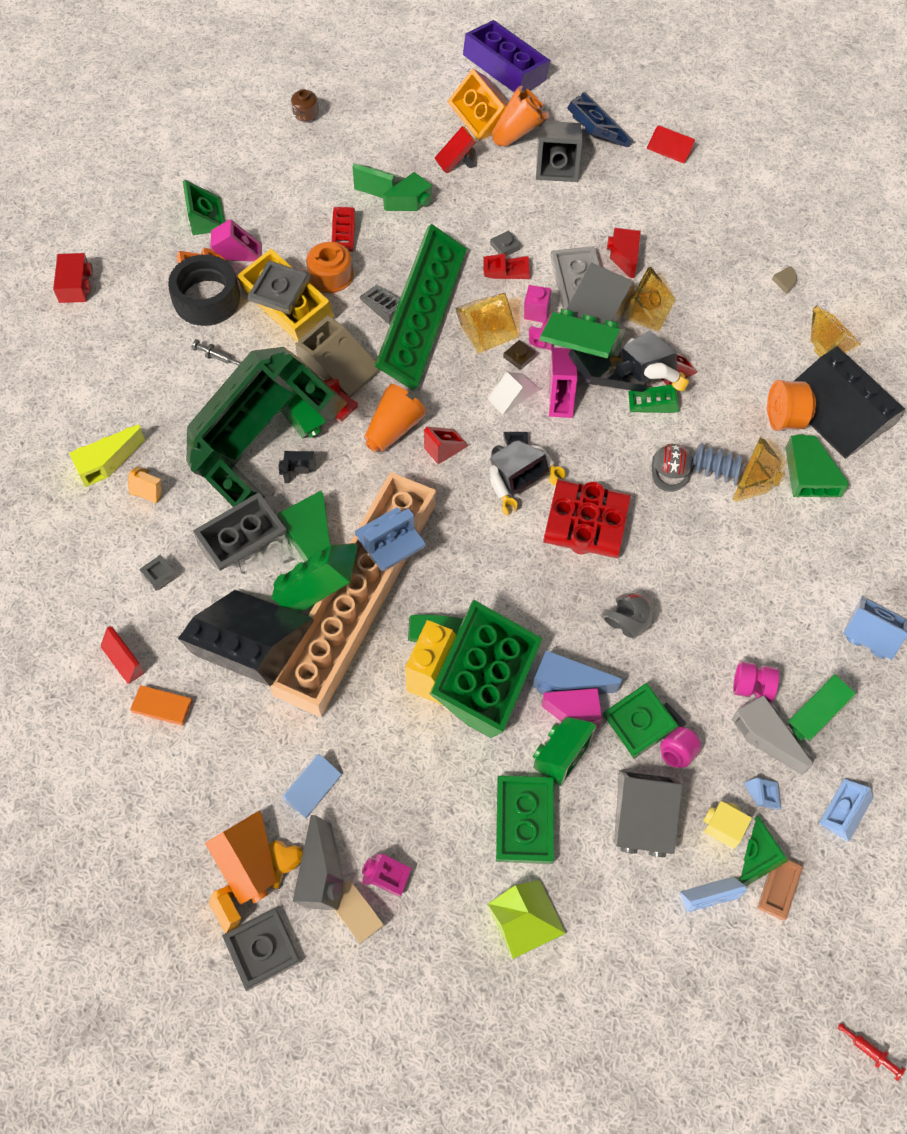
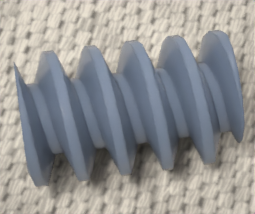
(718, 463)

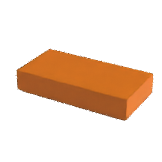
(161, 705)

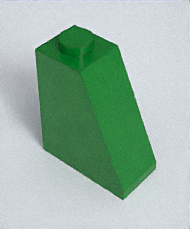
(303, 417)
(812, 469)
(307, 525)
(821, 708)

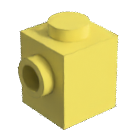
(726, 823)

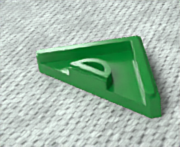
(761, 854)

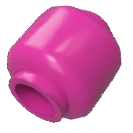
(680, 747)

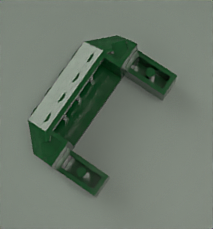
(245, 410)

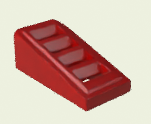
(344, 222)

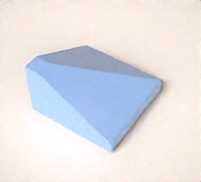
(764, 793)

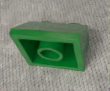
(564, 748)

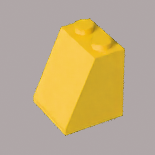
(428, 659)

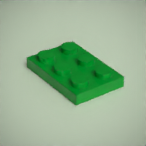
(525, 820)

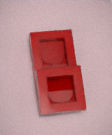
(502, 268)

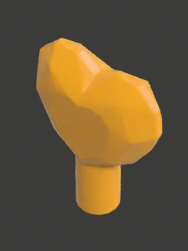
(284, 859)

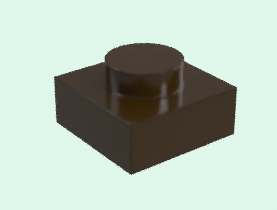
(519, 355)

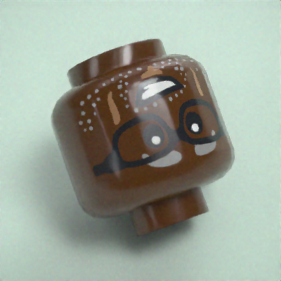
(304, 105)

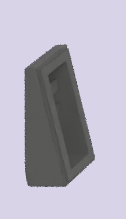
(383, 311)

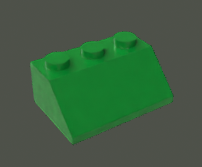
(583, 333)
(315, 578)

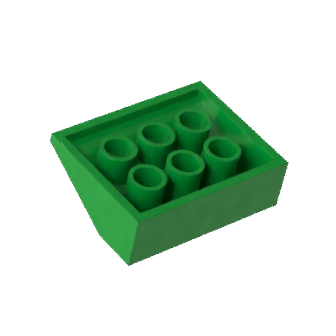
(485, 669)

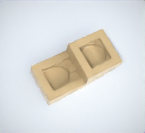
(357, 914)

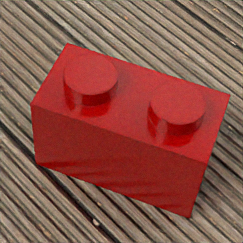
(72, 277)

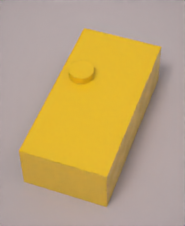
(308, 311)

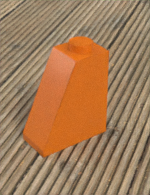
(245, 858)

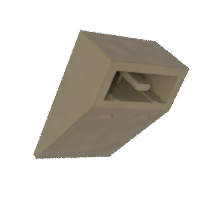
(336, 354)

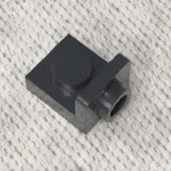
(296, 461)

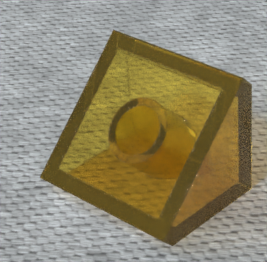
(650, 302)

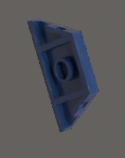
(597, 121)

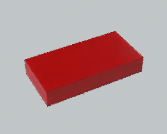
(455, 149)

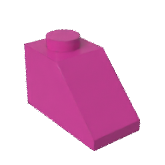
(234, 242)
(574, 704)

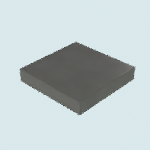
(279, 287)
(261, 949)

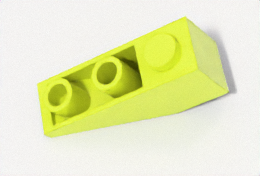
(104, 456)

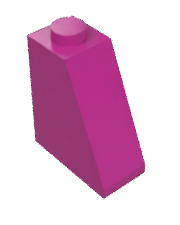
(562, 383)

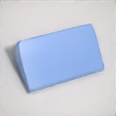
(311, 786)
(847, 808)
(712, 893)

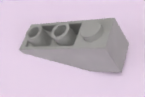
(767, 732)

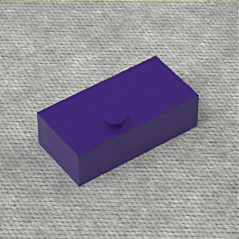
(505, 56)

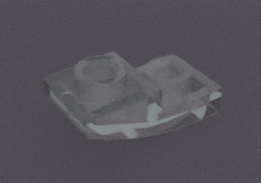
(269, 555)

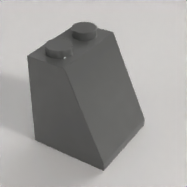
(558, 151)
(602, 295)
(647, 813)

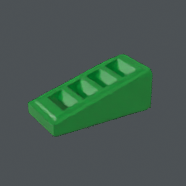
(664, 406)

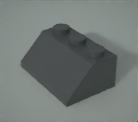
(238, 532)

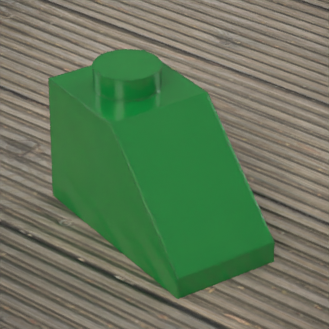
(408, 194)

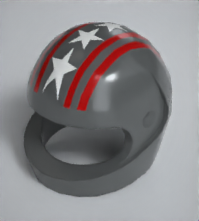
(672, 462)
(632, 614)

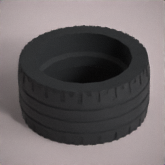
(200, 269)

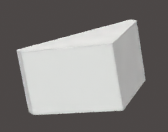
(511, 392)

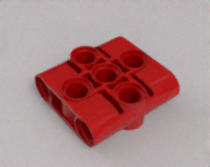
(613, 511)

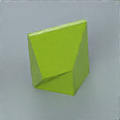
(525, 918)

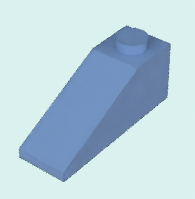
(564, 674)

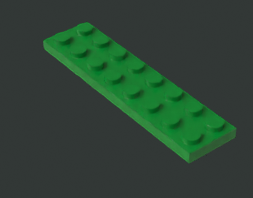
(421, 308)

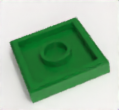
(640, 720)

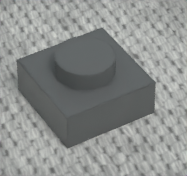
(505, 243)
(158, 572)

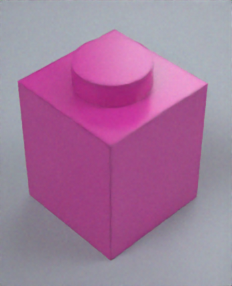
(537, 303)

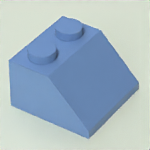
(876, 628)

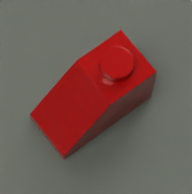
(624, 249)

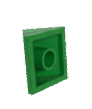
(373, 180)
(203, 208)

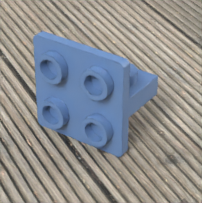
(390, 538)

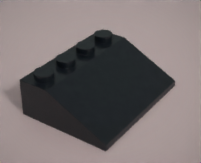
(848, 403)
(246, 635)

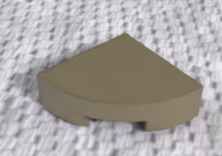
(785, 279)

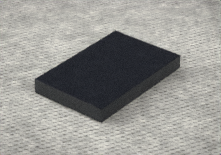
(603, 371)

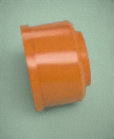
(329, 267)
(790, 405)

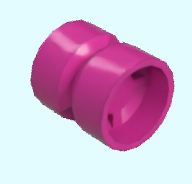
(756, 681)

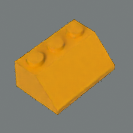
(478, 104)

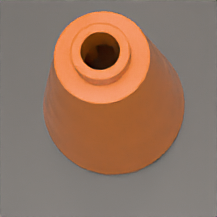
(519, 117)
(393, 418)

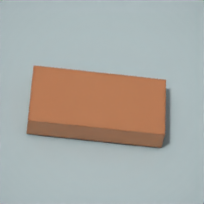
(780, 890)

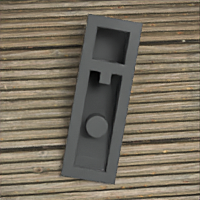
(320, 871)

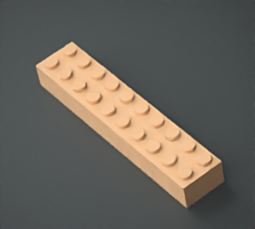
(347, 614)

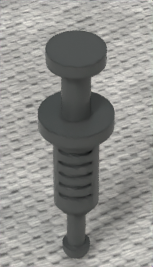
(213, 352)

